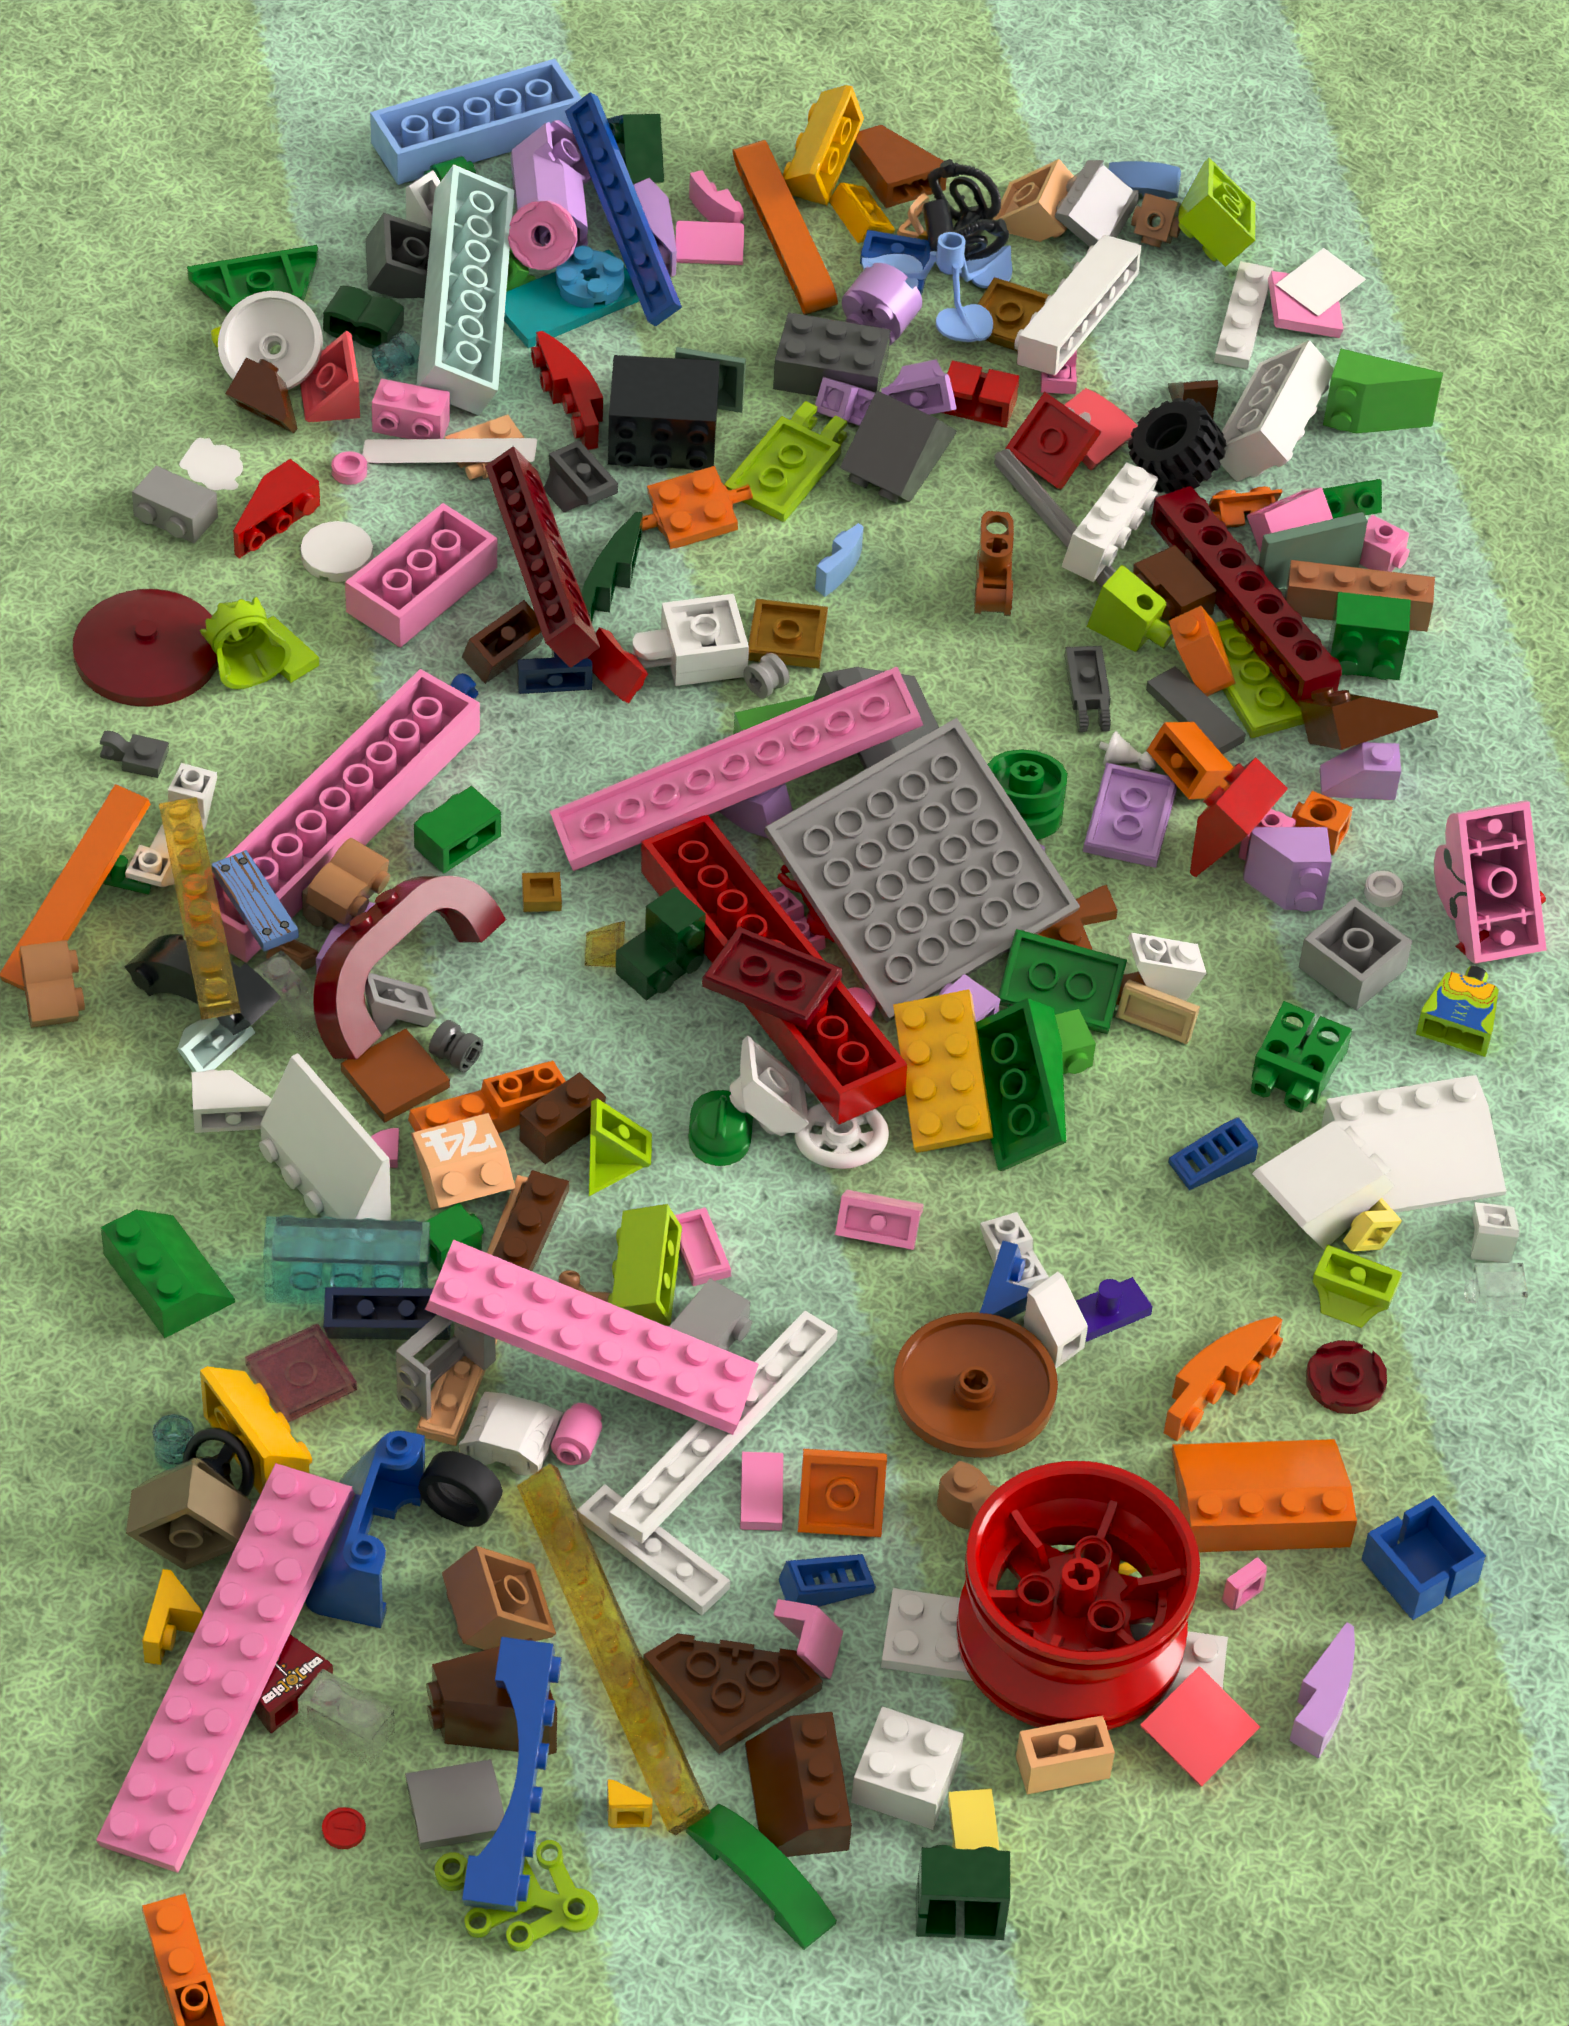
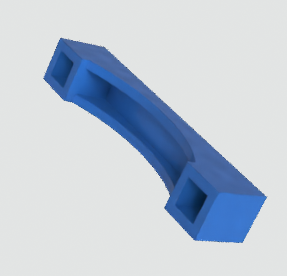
(496, 1874)

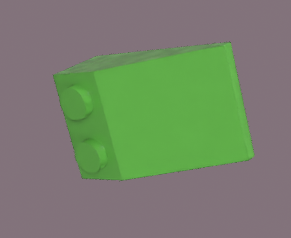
(1380, 394)

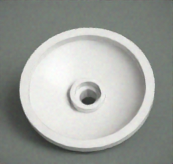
(268, 321)

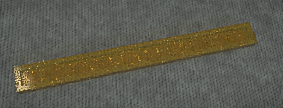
(613, 1650)

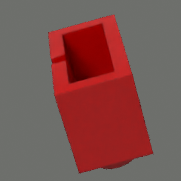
(983, 395)

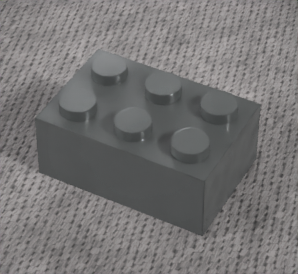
(829, 349)

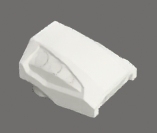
(511, 1432)

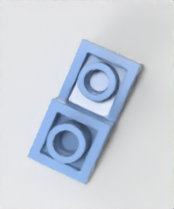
(845, 555)

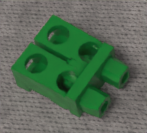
(1298, 1057)

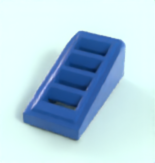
(1235, 1141)
(799, 1586)

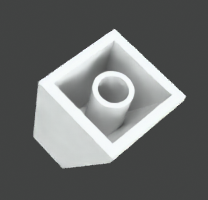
(1326, 1181)

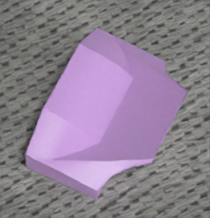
(923, 387)

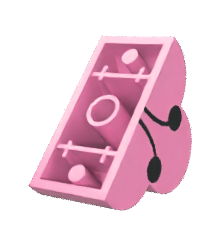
(1492, 881)

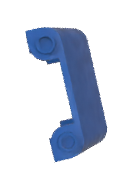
(351, 1573)

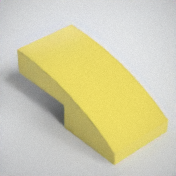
(973, 1819)

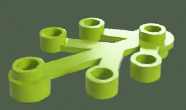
(555, 1903)

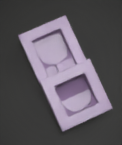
(843, 400)

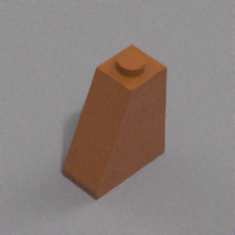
(893, 165)

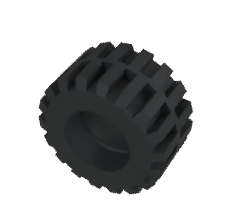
(1177, 445)

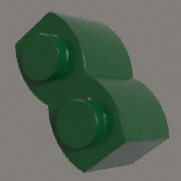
(365, 317)

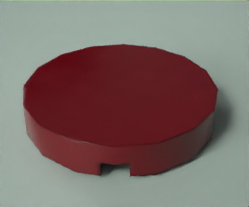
(1341, 1388)

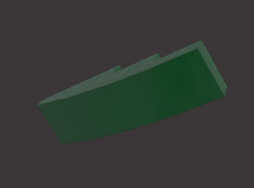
(613, 566)

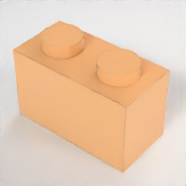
(1065, 1754)

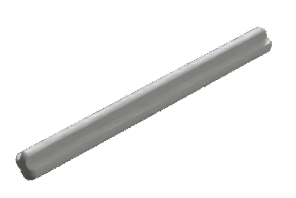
(1041, 502)

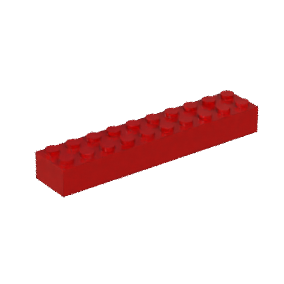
(842, 1049)

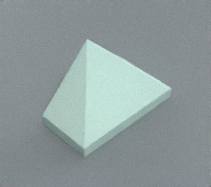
(209, 1043)

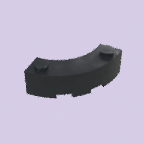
(167, 969)

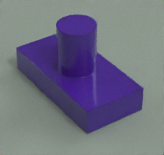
(1113, 1307)

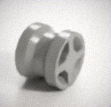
(766, 675)

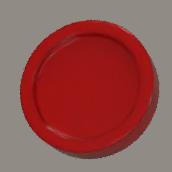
(343, 1828)

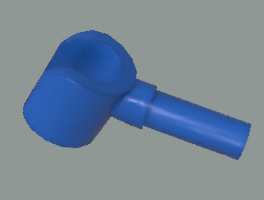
(465, 684)

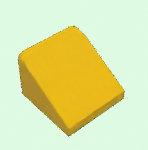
(627, 1806)

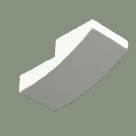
(1013, 1230)

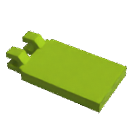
(789, 462)

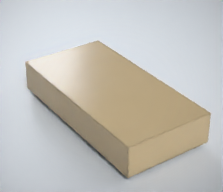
(1157, 1011)

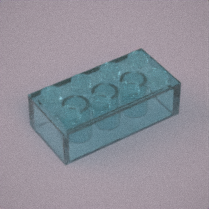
(324, 1252)

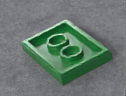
(1062, 978)

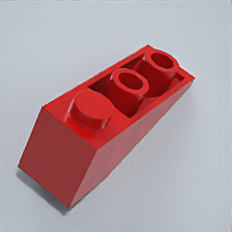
(277, 503)

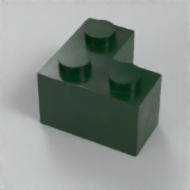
(640, 145)
(667, 946)

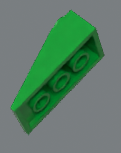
(1023, 1081)

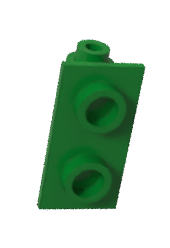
(1355, 498)

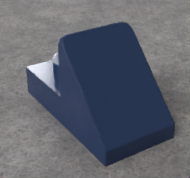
(553, 675)

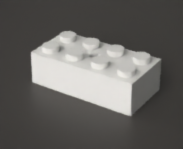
(1274, 410)

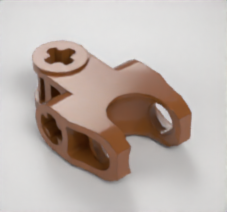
(994, 566)

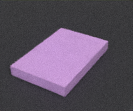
(1130, 815)

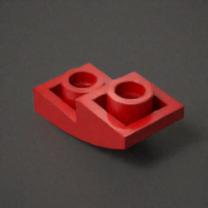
(616, 667)

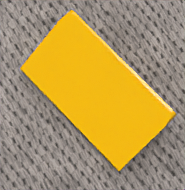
(859, 211)

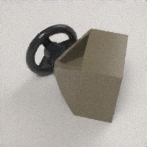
(194, 1507)

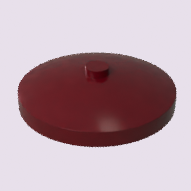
(144, 648)

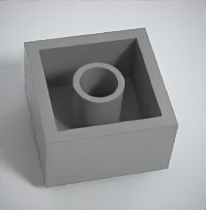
(1355, 954)

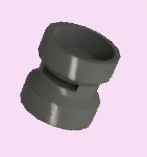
(455, 1045)

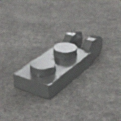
(1088, 685)

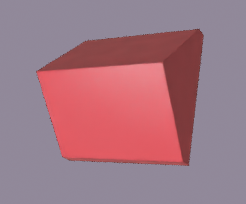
(333, 385)

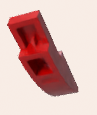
(569, 384)

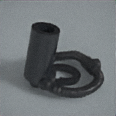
(966, 214)
(939, 221)

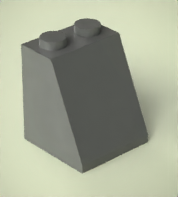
(895, 448)

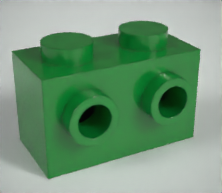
(457, 829)

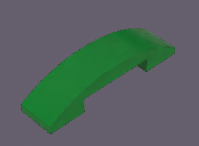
(766, 1872)

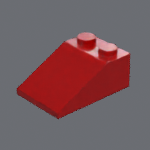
(1234, 812)

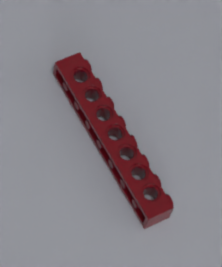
(542, 557)
(1246, 595)

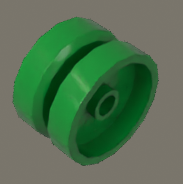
(1035, 787)

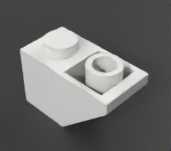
(1168, 964)
(1055, 1318)

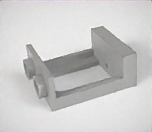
(415, 1379)

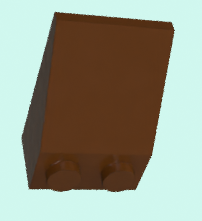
(1347, 719)

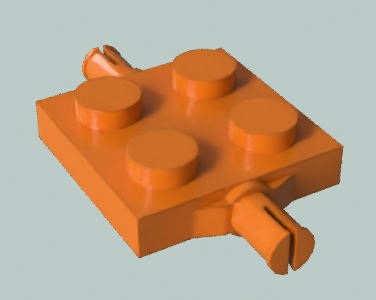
(693, 507)

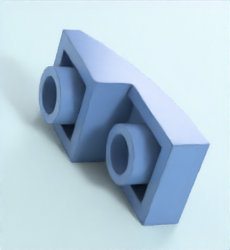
(1149, 177)

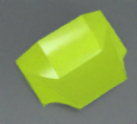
(1353, 1286)

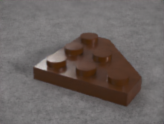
(730, 1685)

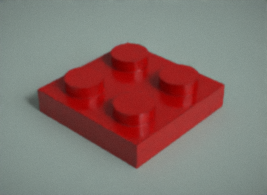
(1053, 440)

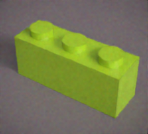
(647, 1262)

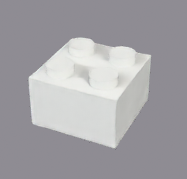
(907, 1767)

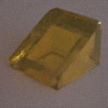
(603, 943)

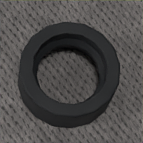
(460, 1488)

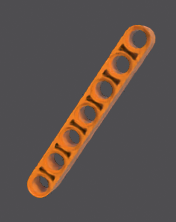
(785, 227)

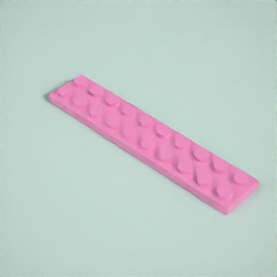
(736, 768)
(225, 1668)

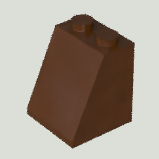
(472, 1708)

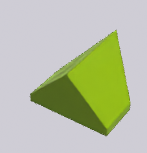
(616, 1147)

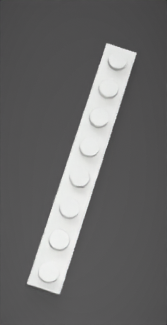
(706, 1446)

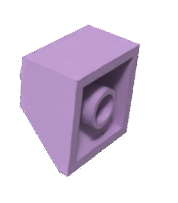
(1289, 865)

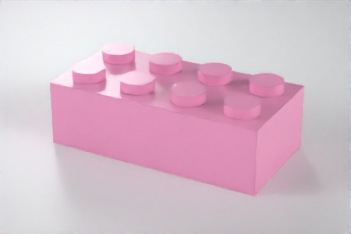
(421, 575)

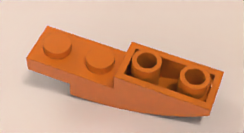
(499, 1096)
(1220, 1367)
(181, 1963)

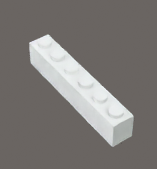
(1078, 305)

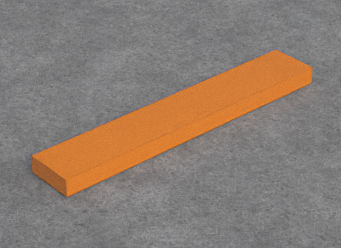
(81, 875)

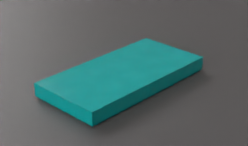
(541, 308)

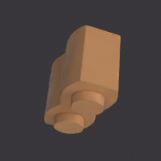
(348, 881)
(50, 983)
(962, 1494)

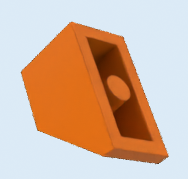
(1202, 650)

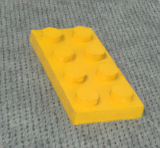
(943, 1071)

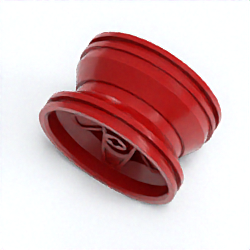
(1051, 1657)

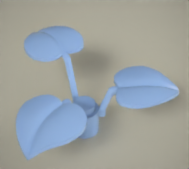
(958, 323)

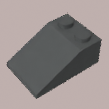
(397, 257)

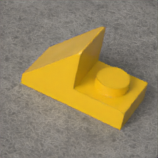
(171, 1611)

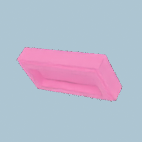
(701, 1248)
(761, 1491)

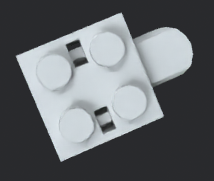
(698, 640)

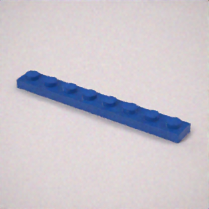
(623, 209)

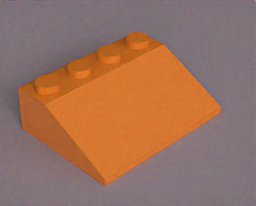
(1265, 1495)

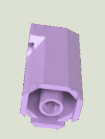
(551, 169)

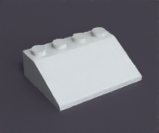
(1430, 1137)
(324, 1149)

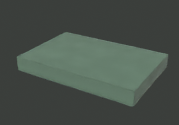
(1324, 542)

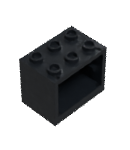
(663, 412)

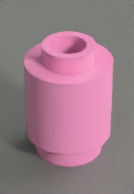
(577, 1434)

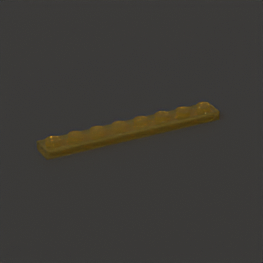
(199, 908)

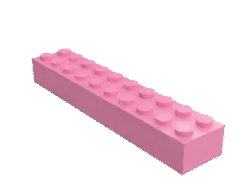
(354, 793)

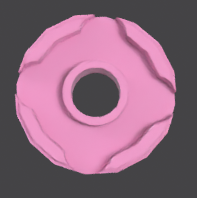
(562, 231)

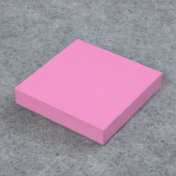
(1294, 316)

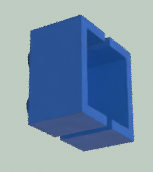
(1428, 1562)

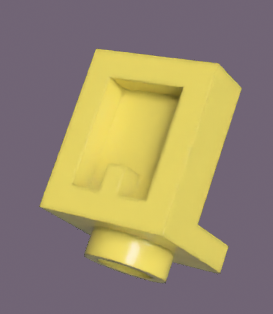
(1372, 1228)

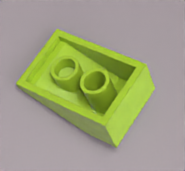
(1218, 214)

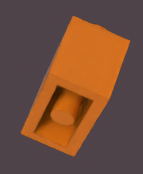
(1189, 759)

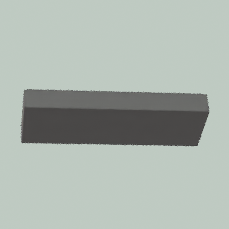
(1190, 704)

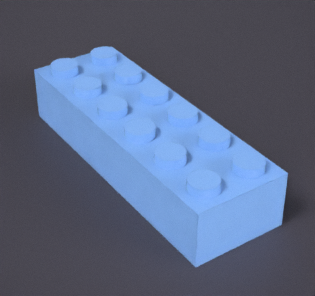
(471, 119)

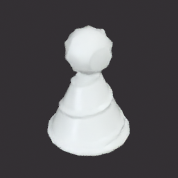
(1121, 752)

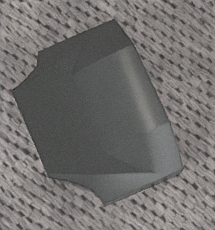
(577, 478)

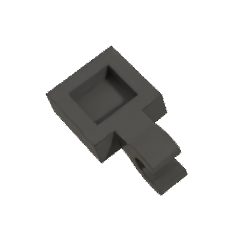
(138, 756)

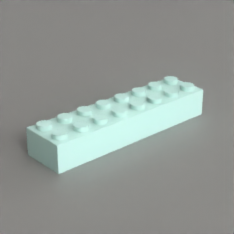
(466, 289)

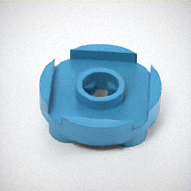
(585, 262)

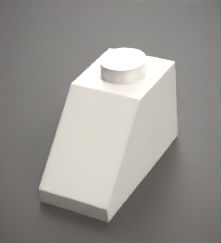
(226, 1102)

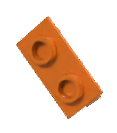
(1231, 505)

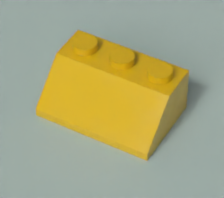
(824, 145)
(244, 1410)

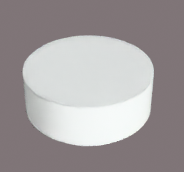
(1383, 888)

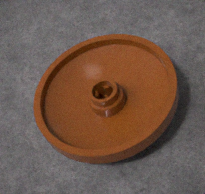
(975, 1384)

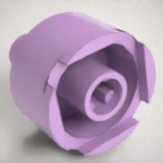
(882, 300)

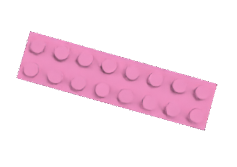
(592, 1337)

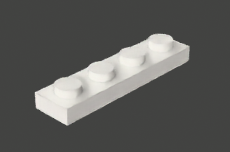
(1243, 315)
(658, 1556)

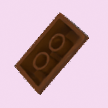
(800, 1785)

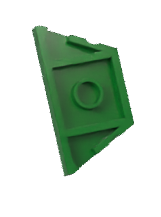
(237, 278)

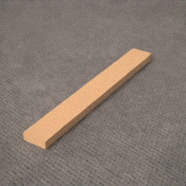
(457, 1388)

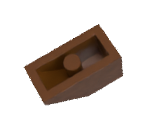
(263, 393)

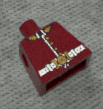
(288, 1681)

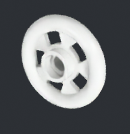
(842, 1139)

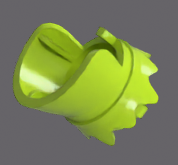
(245, 644)

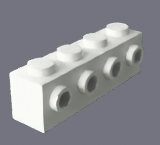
(1110, 522)

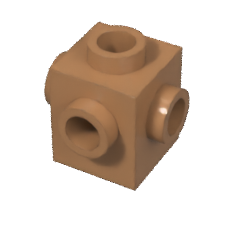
(1144, 218)

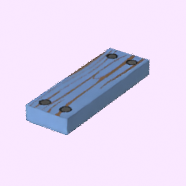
(255, 900)

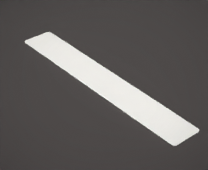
(444, 450)

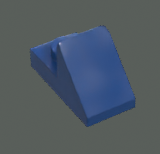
(1002, 1295)

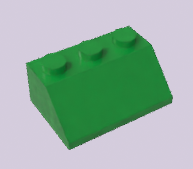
(163, 1270)

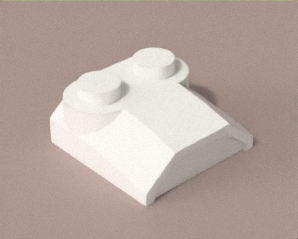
(769, 1091)

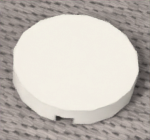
(336, 550)

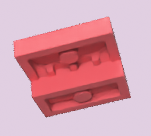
(1106, 417)
(1199, 1726)

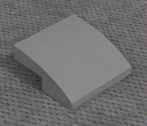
(455, 1803)

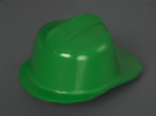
(718, 1130)

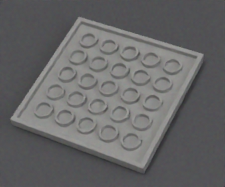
(921, 868)

